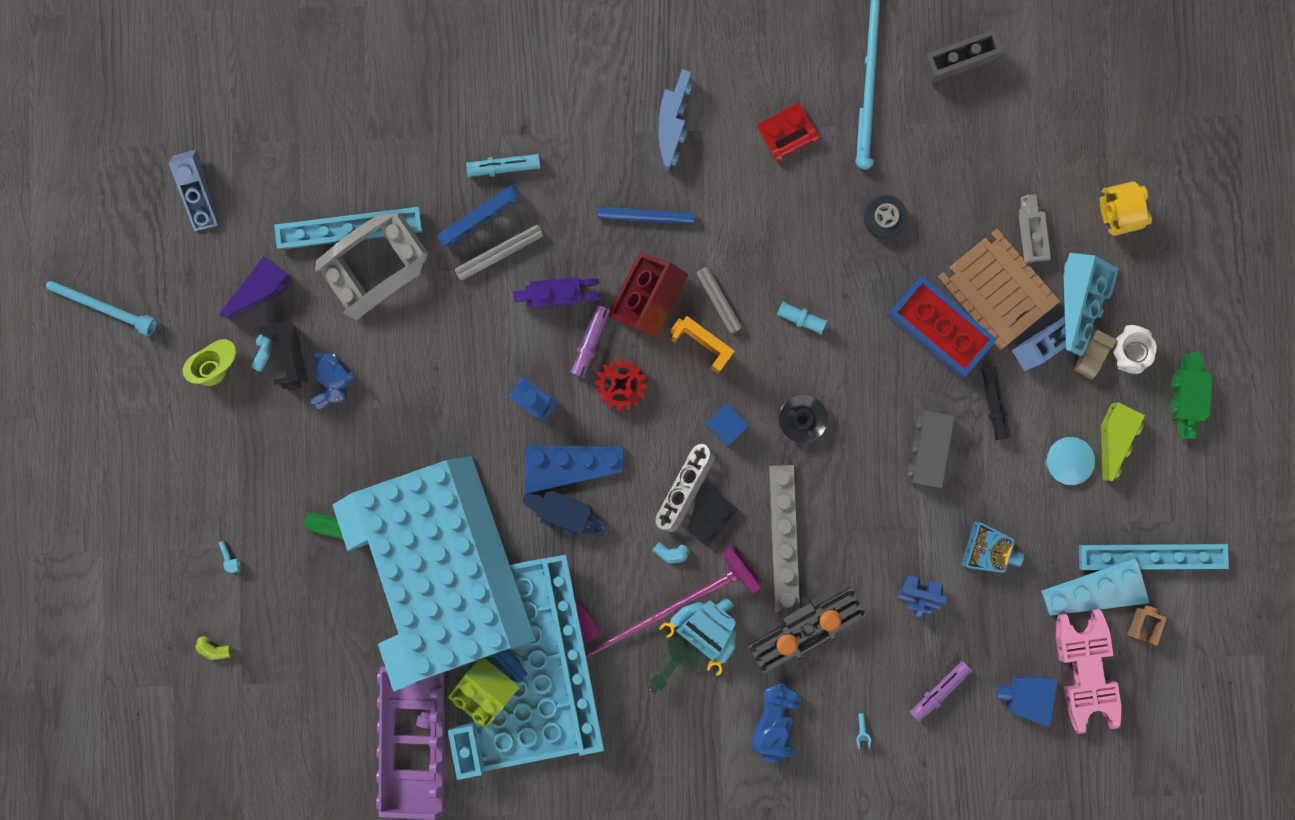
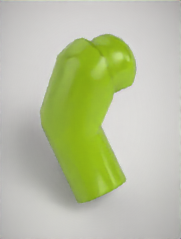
(210, 652)

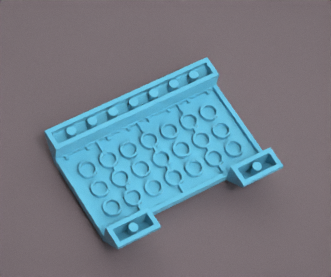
(437, 569)
(555, 703)

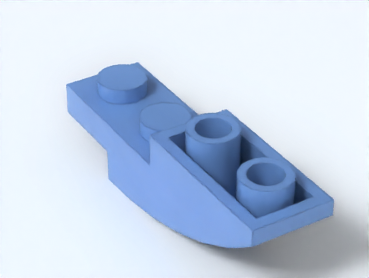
(672, 129)

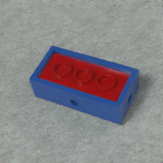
(941, 327)

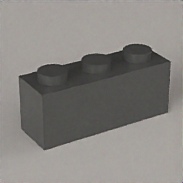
(962, 56)
(930, 449)

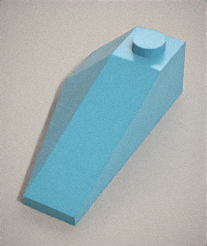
(1086, 286)

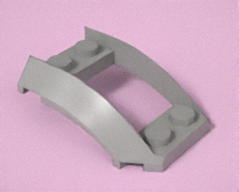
(344, 281)

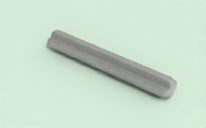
(499, 252)

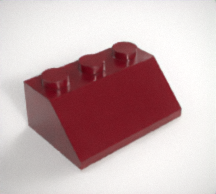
(648, 294)

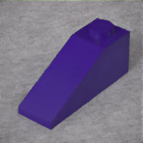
(260, 286)

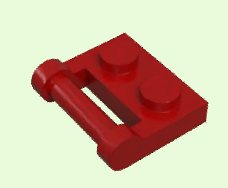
(783, 125)

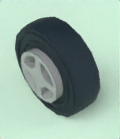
(890, 209)

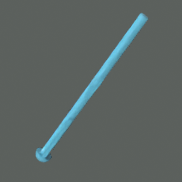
(865, 116)

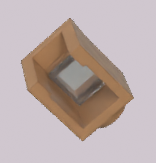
(1147, 625)

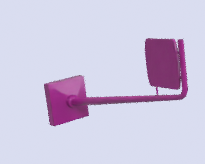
(738, 571)

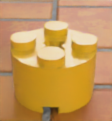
(1125, 208)

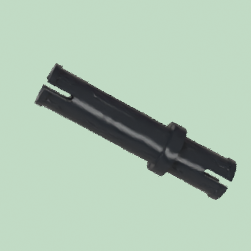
(995, 403)

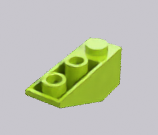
(1117, 434)

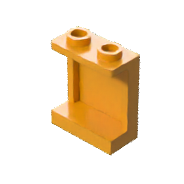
(705, 338)

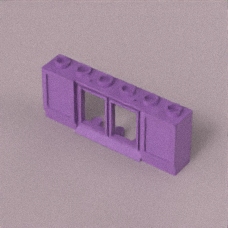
(403, 791)

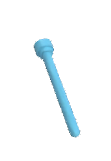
(144, 324)

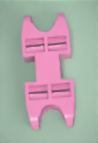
(1090, 689)

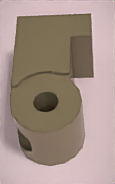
(1094, 355)

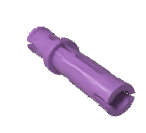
(590, 340)
(940, 692)

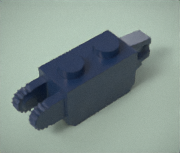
(565, 512)

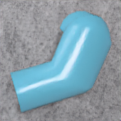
(671, 555)

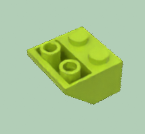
(483, 692)

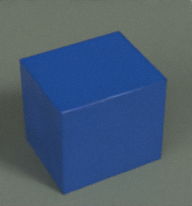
(726, 424)

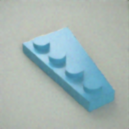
(1104, 589)

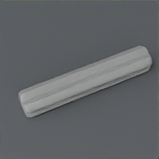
(719, 300)

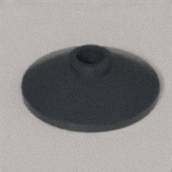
(814, 412)

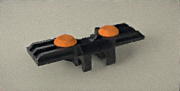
(802, 624)

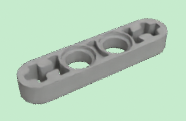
(681, 486)

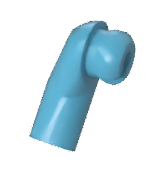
(263, 354)

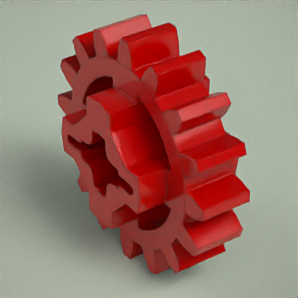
(613, 376)

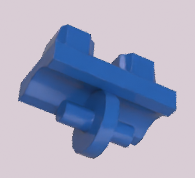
(921, 600)

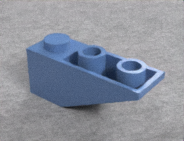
(194, 189)

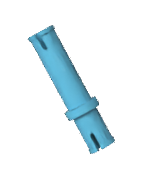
(502, 165)

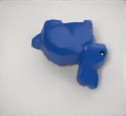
(333, 378)

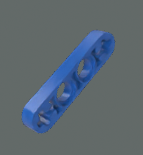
(479, 216)

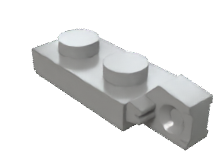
(1033, 230)

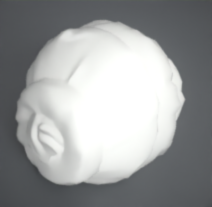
(1135, 349)

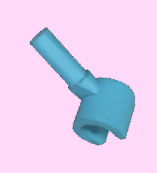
(229, 565)
(862, 732)

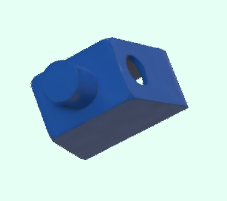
(532, 399)
(1030, 697)

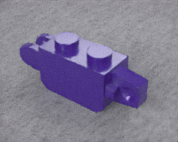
(556, 293)

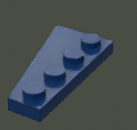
(563, 465)

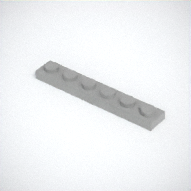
(784, 538)

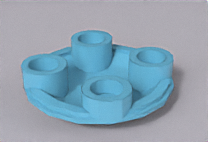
(1070, 461)

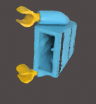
(708, 629)

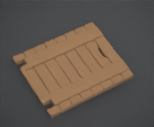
(997, 289)

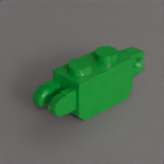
(1191, 395)

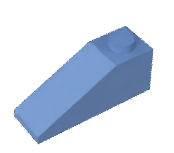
(1042, 345)

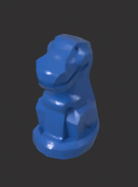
(773, 731)

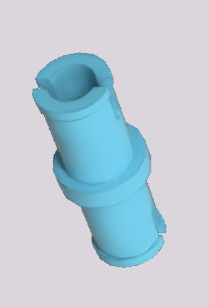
(801, 317)

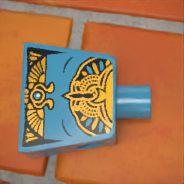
(990, 550)

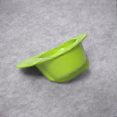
(210, 364)

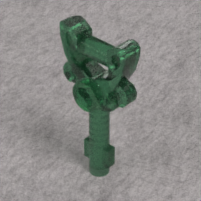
(679, 656)

